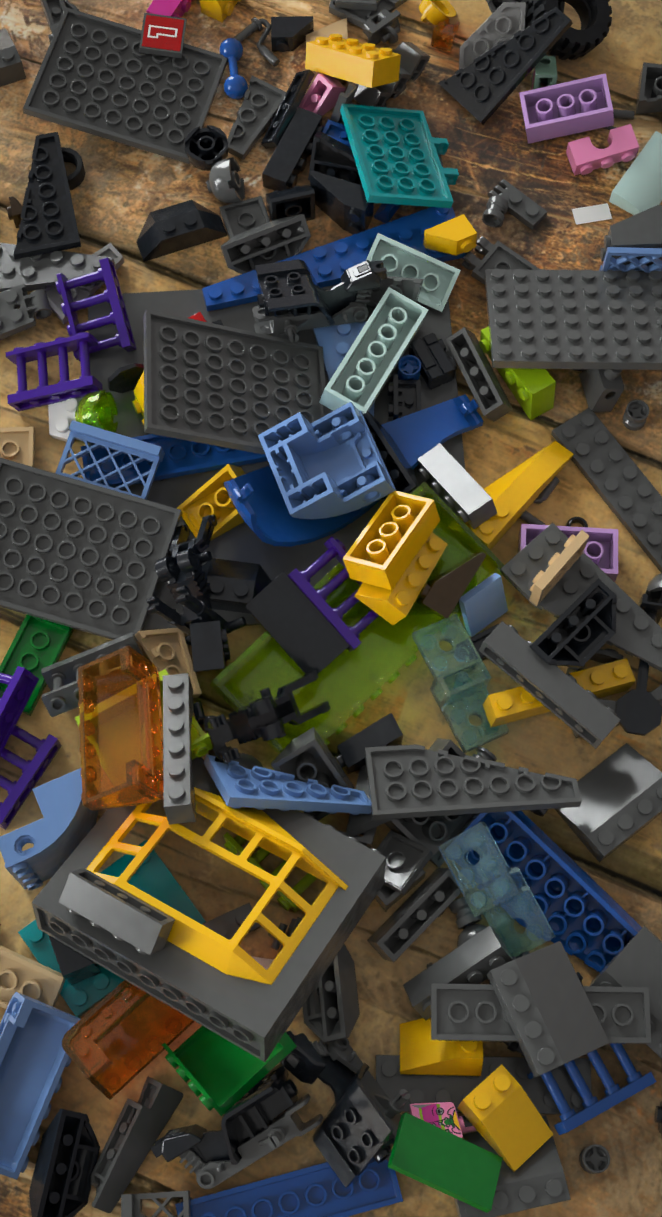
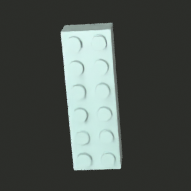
(374, 353)

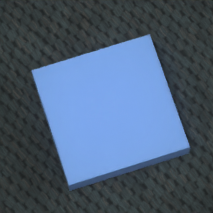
(483, 604)

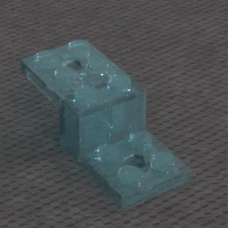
(458, 681)
(496, 890)

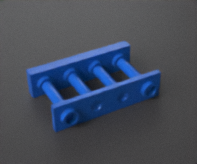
(593, 1106)

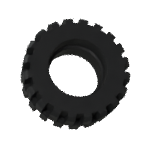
(576, 43)

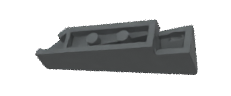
(131, 1141)

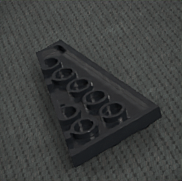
(502, 68)
(47, 208)

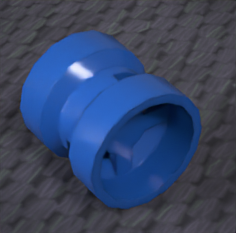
(409, 368)

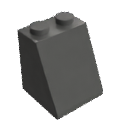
(638, 231)

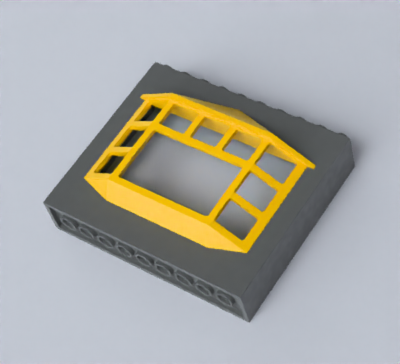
(199, 968)

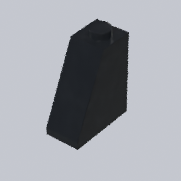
(381, 733)

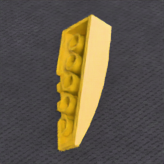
(519, 489)

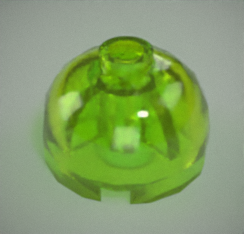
(98, 410)

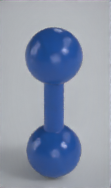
(235, 84)

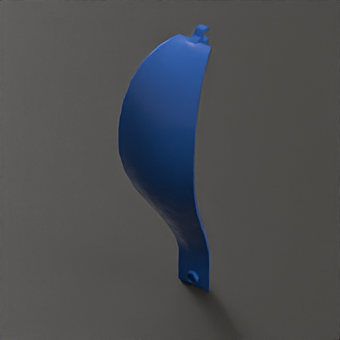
(263, 506)

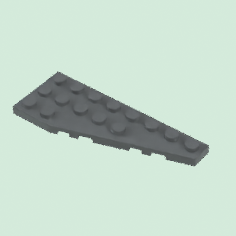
(635, 629)
(427, 783)

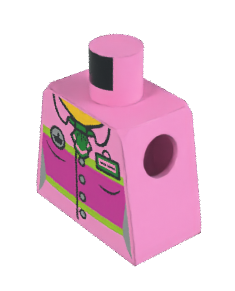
(442, 1116)

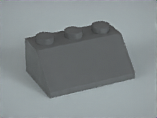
(310, 758)

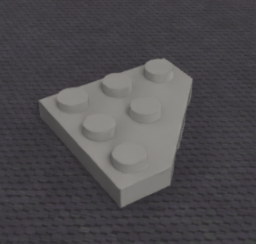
(496, 28)

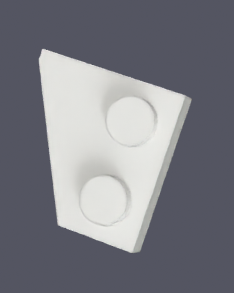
(61, 416)

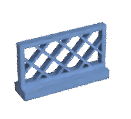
(630, 254)
(115, 442)

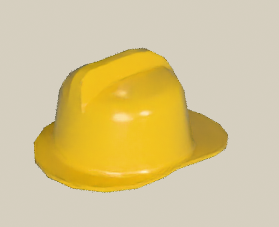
(436, 11)

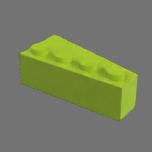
(531, 387)

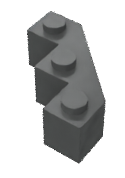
(411, 66)

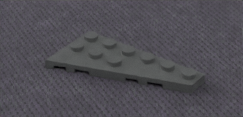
(41, 269)

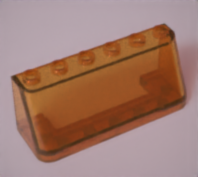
(120, 731)
(122, 1037)

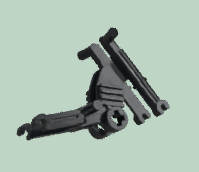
(188, 581)
(258, 719)

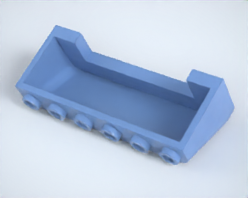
(29, 1075)

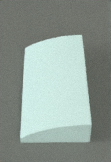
(642, 182)
(410, 263)

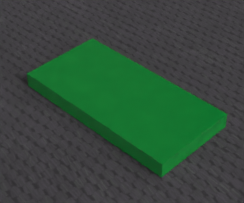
(35, 647)
(445, 1162)

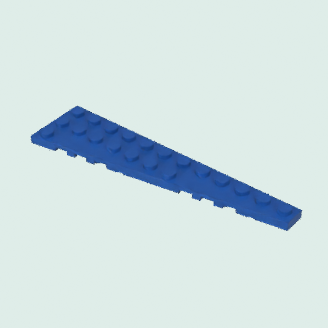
(331, 260)

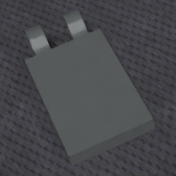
(496, 257)

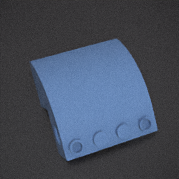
(326, 464)
(53, 837)

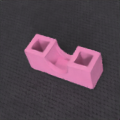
(586, 157)

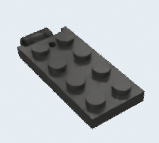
(19, 309)

